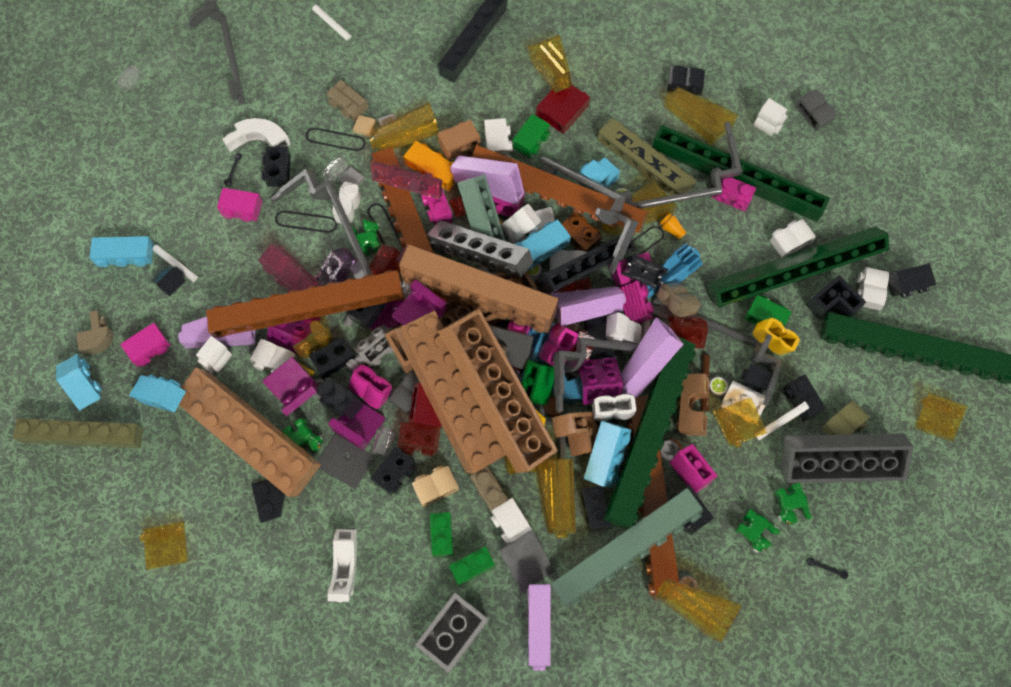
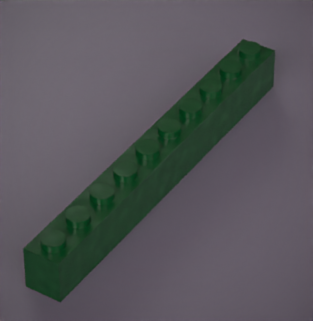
(768, 185)
(798, 266)
(917, 347)
(649, 438)

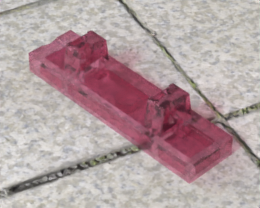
(406, 180)

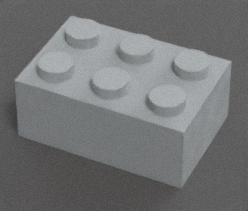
(452, 632)

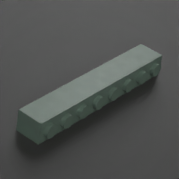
(627, 547)

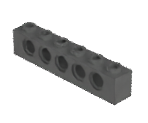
(480, 249)

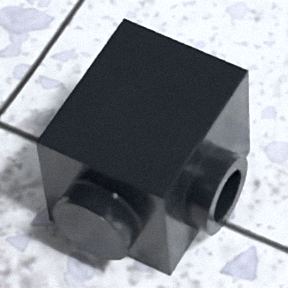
(169, 279)
(756, 378)

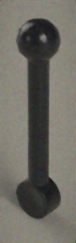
(227, 182)
(843, 574)

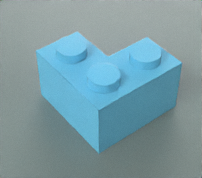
(600, 172)
(76, 381)

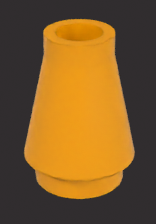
(673, 226)

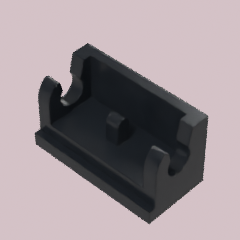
(644, 271)

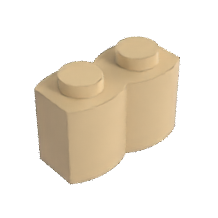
(435, 486)

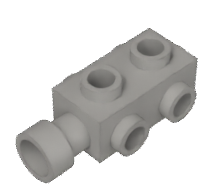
(374, 345)

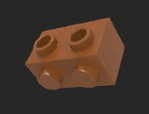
(582, 234)

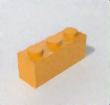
(425, 160)

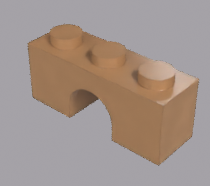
(689, 421)

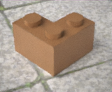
(459, 140)
(579, 429)

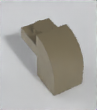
(98, 338)

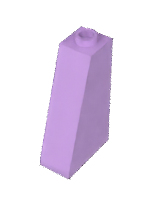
(502, 177)
(588, 304)
(196, 334)
(649, 357)
(539, 627)

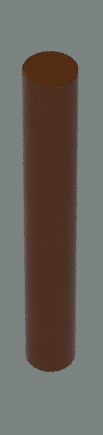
(705, 370)

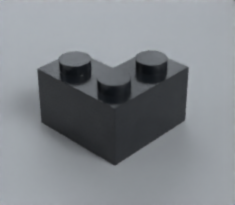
(836, 295)

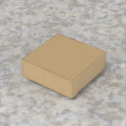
(364, 125)

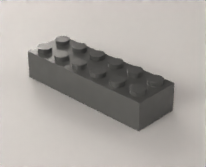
(846, 458)

